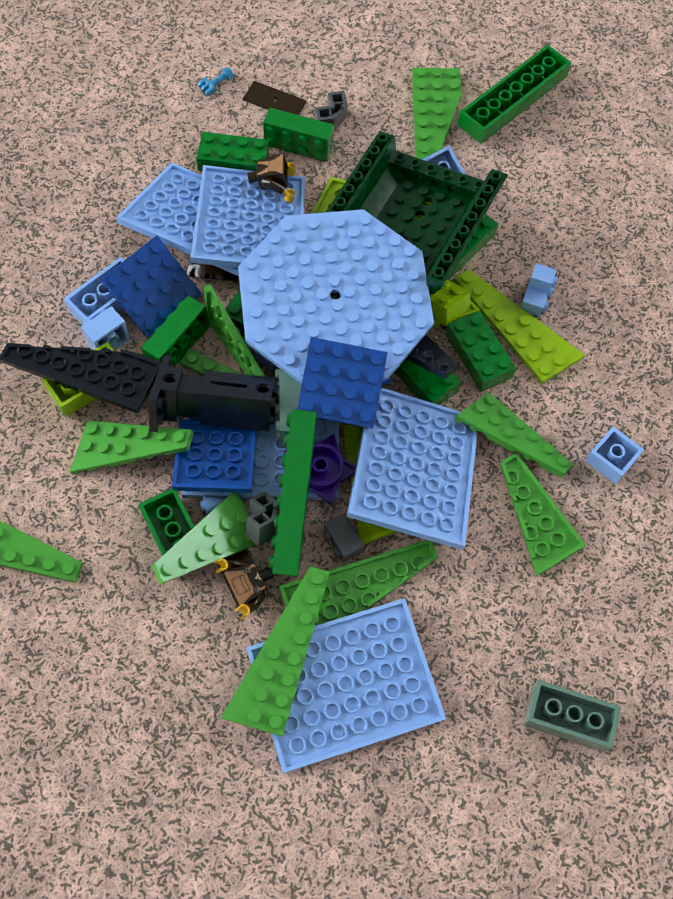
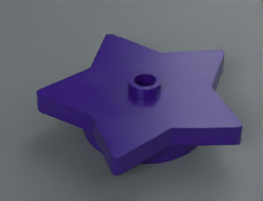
(335, 469)

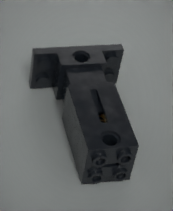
(215, 398)

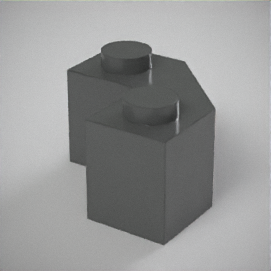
(336, 110)
(261, 518)

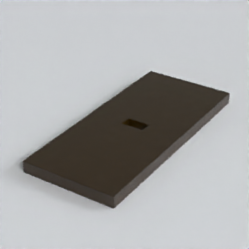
(263, 96)

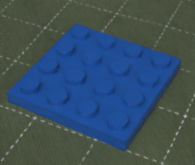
(150, 285)
(342, 382)
(217, 459)

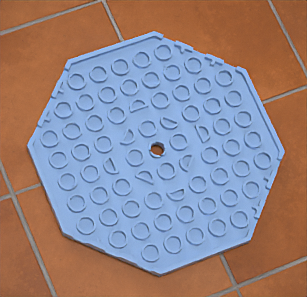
(318, 254)

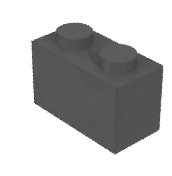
(343, 537)

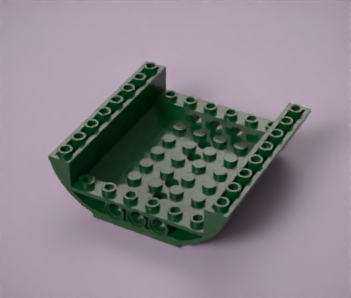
(394, 192)

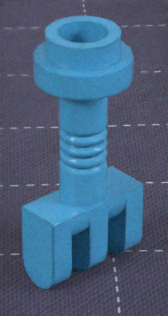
(208, 86)

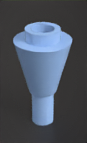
(209, 503)

